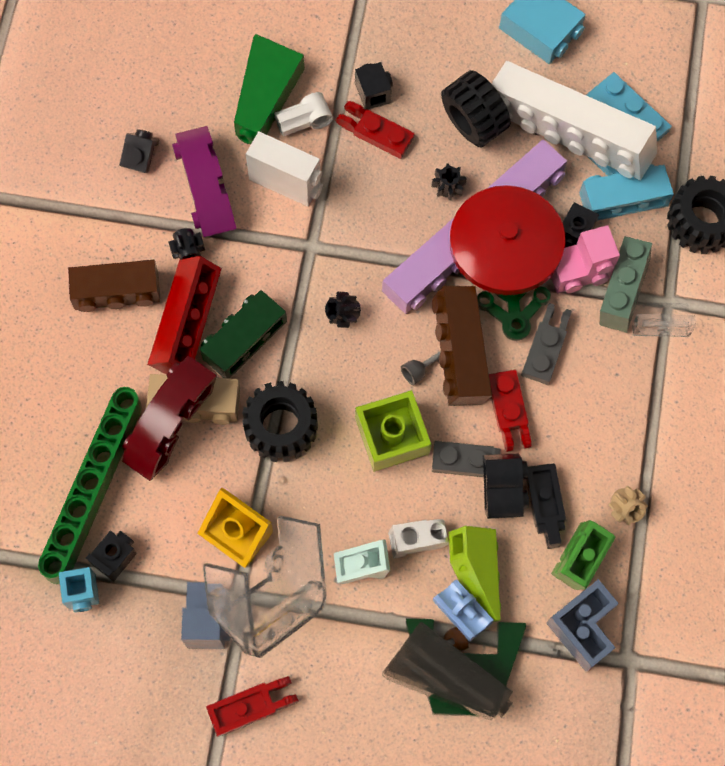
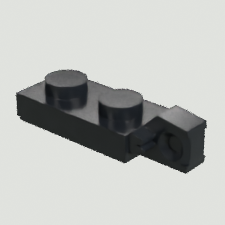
(546, 503)

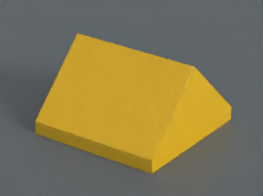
(235, 528)

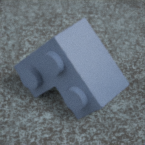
(577, 625)
(198, 627)

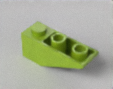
(476, 565)

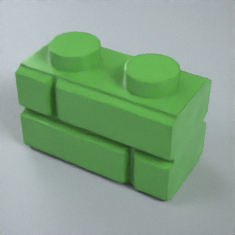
(583, 555)

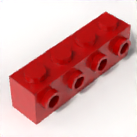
(185, 313)

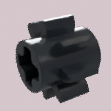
(447, 174)
(186, 244)
(342, 309)

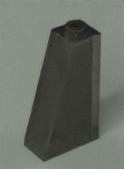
(446, 674)

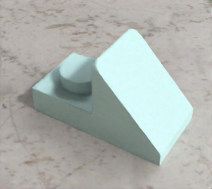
(362, 562)

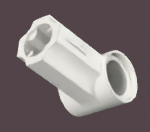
(311, 113)

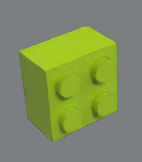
(392, 430)

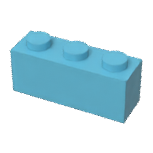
(621, 196)

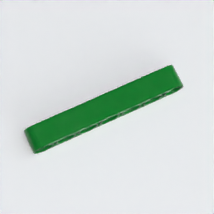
(92, 498)

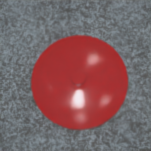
(507, 240)

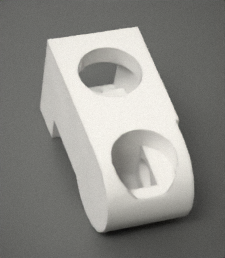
(417, 537)

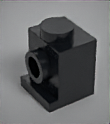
(112, 565)

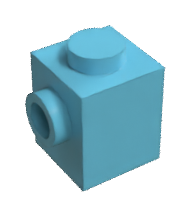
(79, 589)

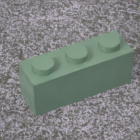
(625, 284)

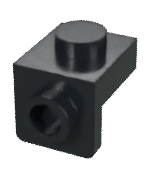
(138, 150)

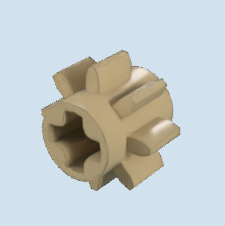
(628, 505)

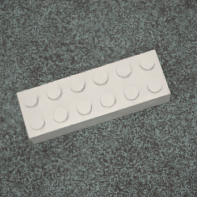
(577, 121)

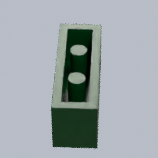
(243, 334)

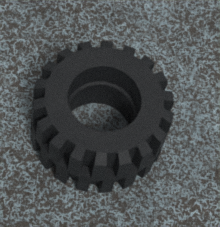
(475, 108)
(687, 226)
(275, 399)

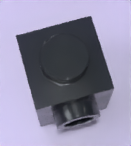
(373, 85)
(576, 221)

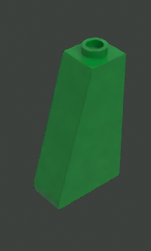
(266, 86)

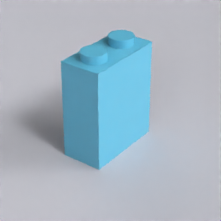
(543, 26)

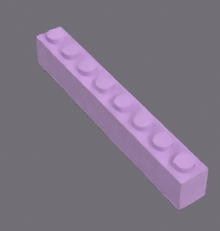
(433, 261)

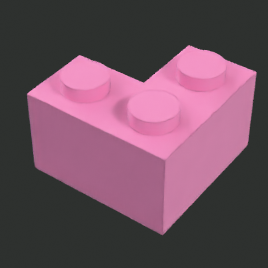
(587, 261)

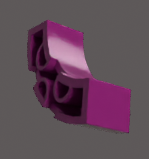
(203, 172)

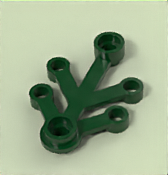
(514, 313)

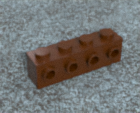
(461, 346)

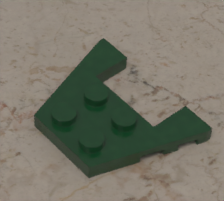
(498, 665)

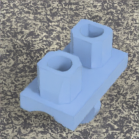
(463, 610)

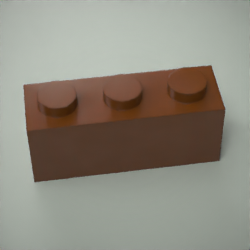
(114, 285)

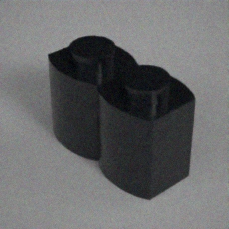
(504, 485)

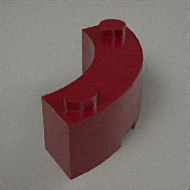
(155, 433)

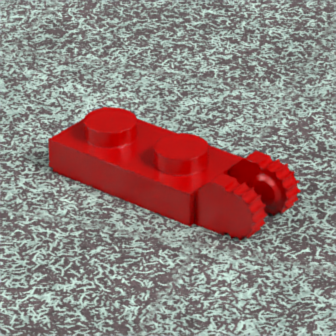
(376, 130)
(509, 408)
(248, 706)

